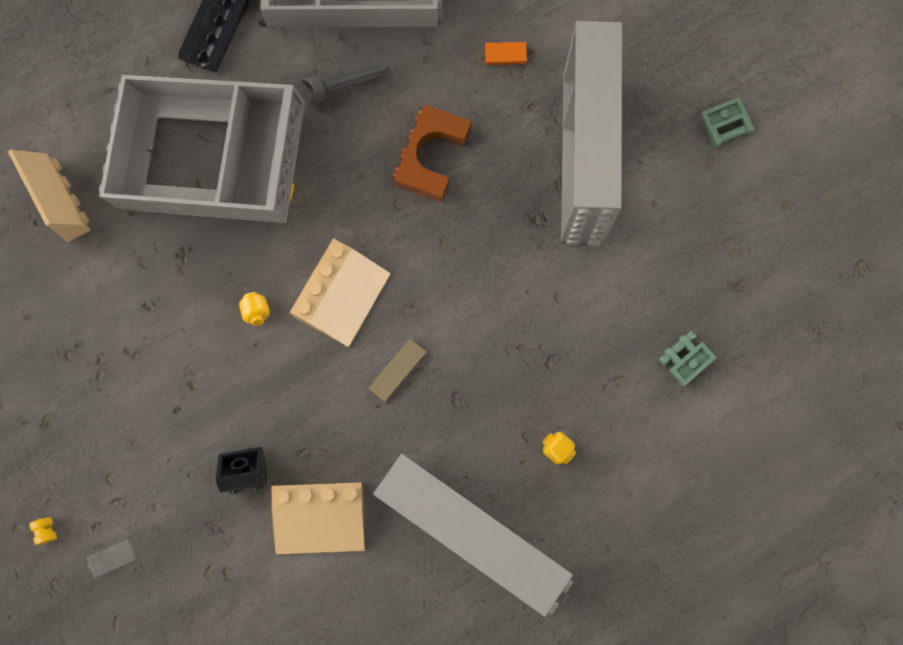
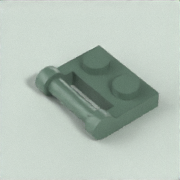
(724, 115)

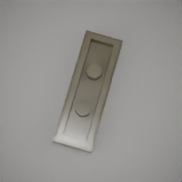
(397, 370)

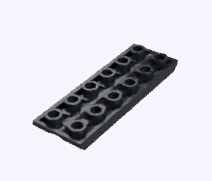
(211, 32)

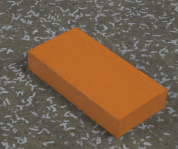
(505, 53)

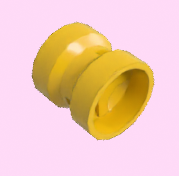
(43, 531)

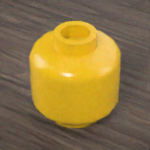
(254, 308)
(558, 448)

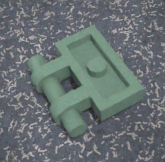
(692, 364)

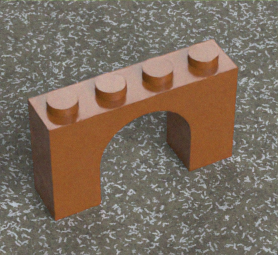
(431, 124)

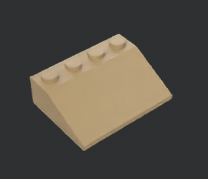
(51, 193)
(340, 293)
(318, 518)

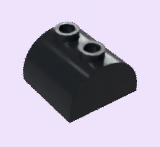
(241, 470)

